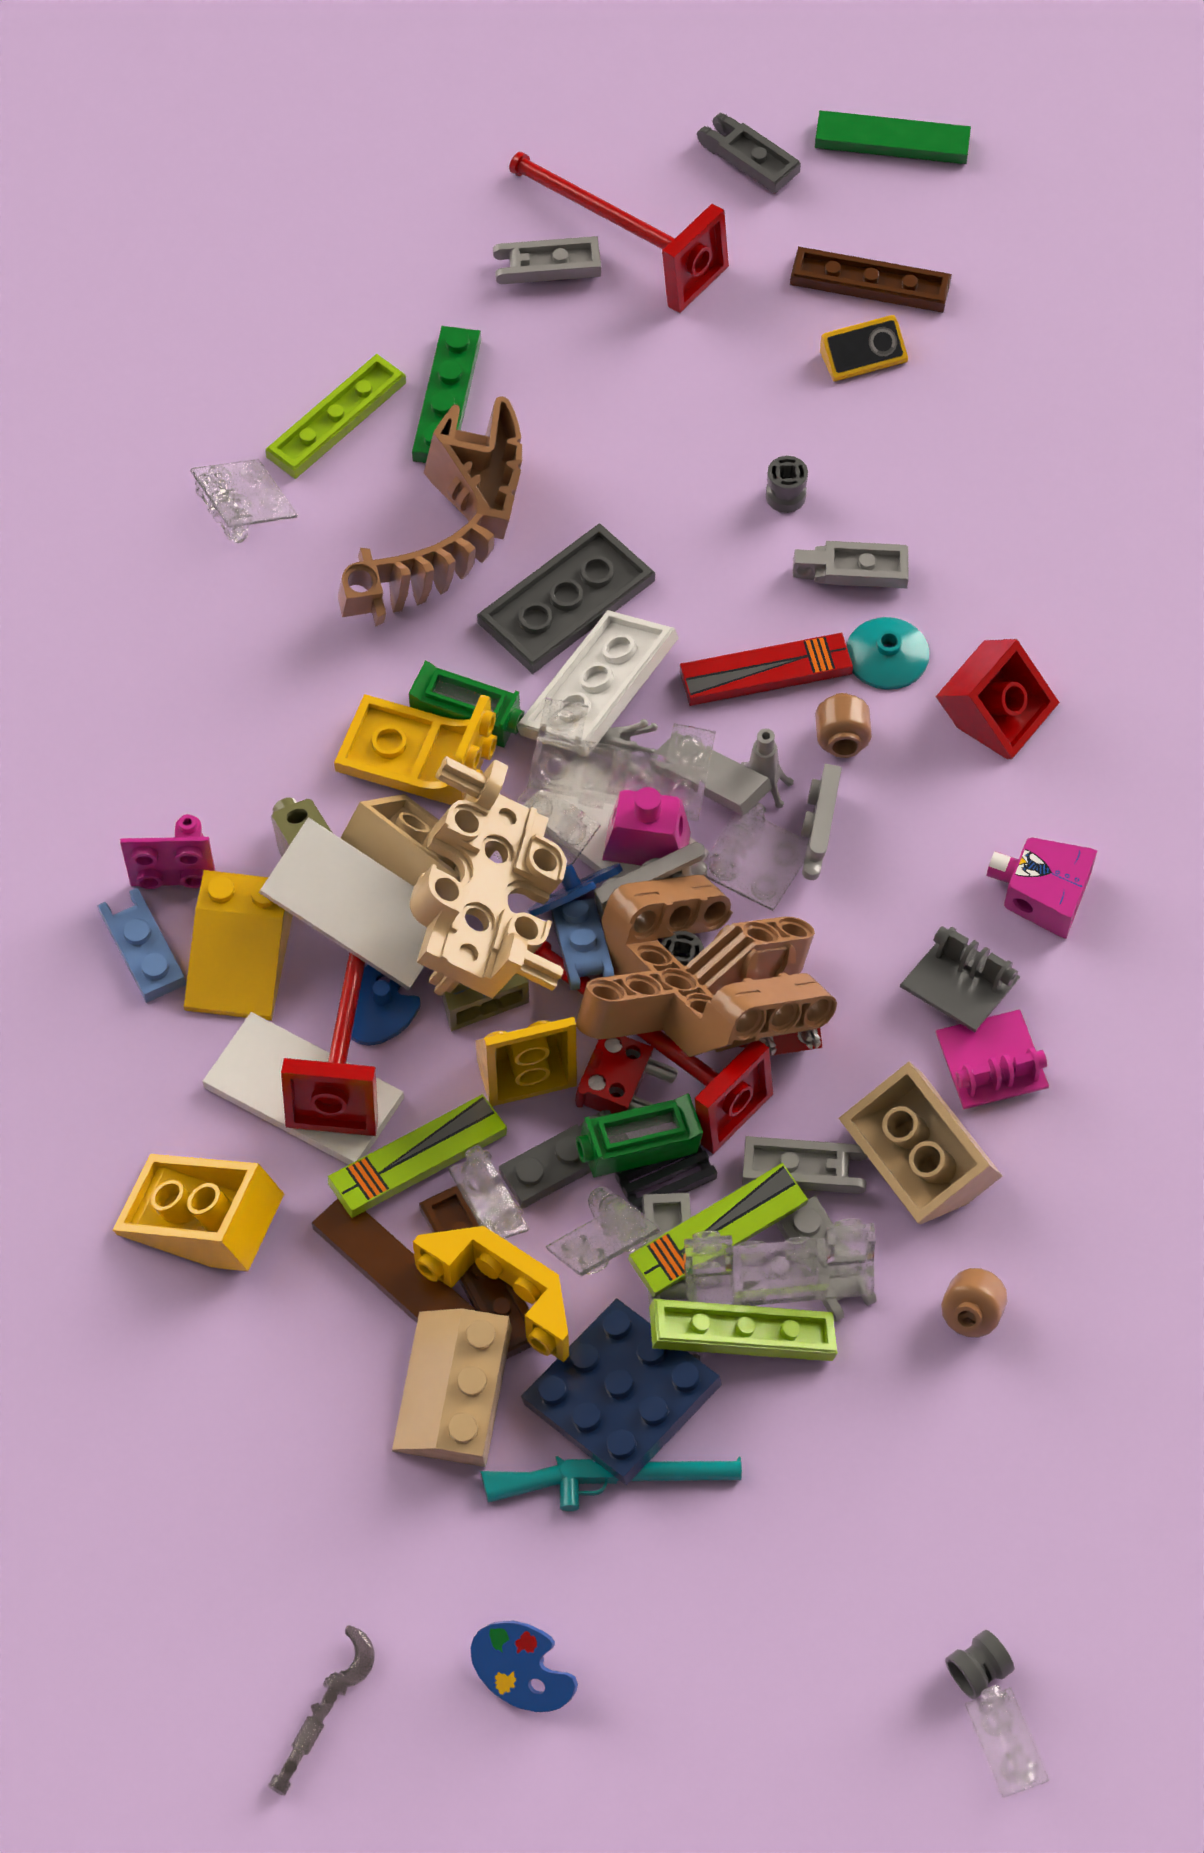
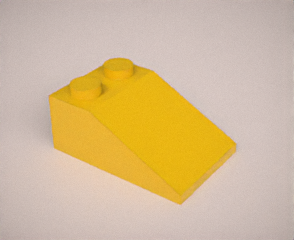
(236, 947)
(528, 1061)
(201, 1209)

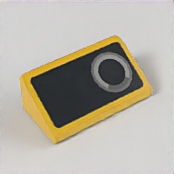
(863, 348)

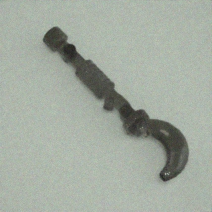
(336, 1684)

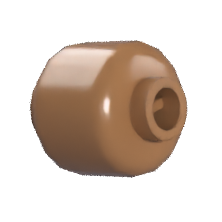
(843, 725)
(974, 1302)

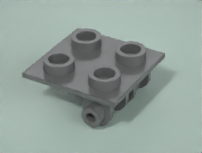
(961, 979)

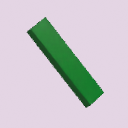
(892, 137)

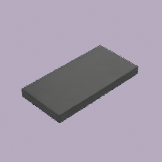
(565, 598)

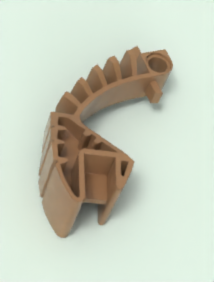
(481, 482)

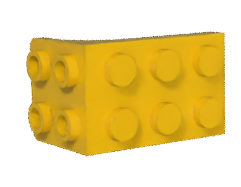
(407, 745)

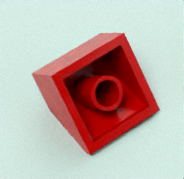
(998, 696)

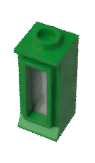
(457, 696)
(640, 1136)

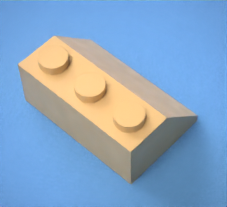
(396, 836)
(919, 1145)
(453, 1385)

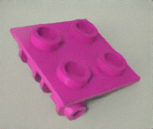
(169, 860)
(994, 1060)

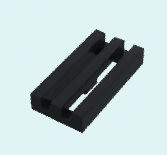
(705, 1175)

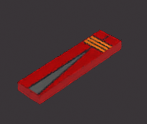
(766, 669)

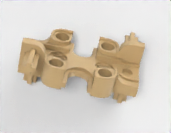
(529, 866)

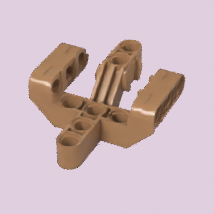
(726, 996)

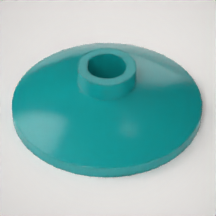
(887, 666)

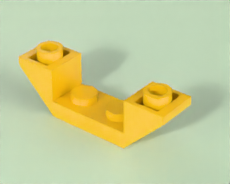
(451, 1253)

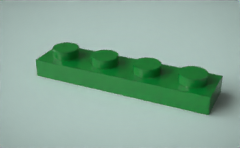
(447, 384)

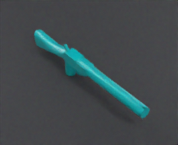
(573, 1472)

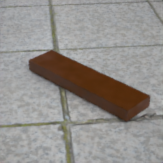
(870, 279)
(450, 1212)
(384, 1261)

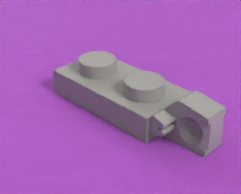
(854, 564)

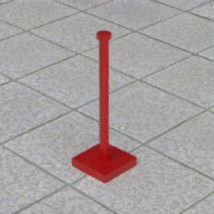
(688, 260)
(333, 1093)
(728, 1095)

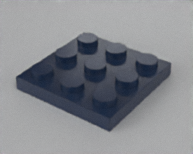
(619, 1393)

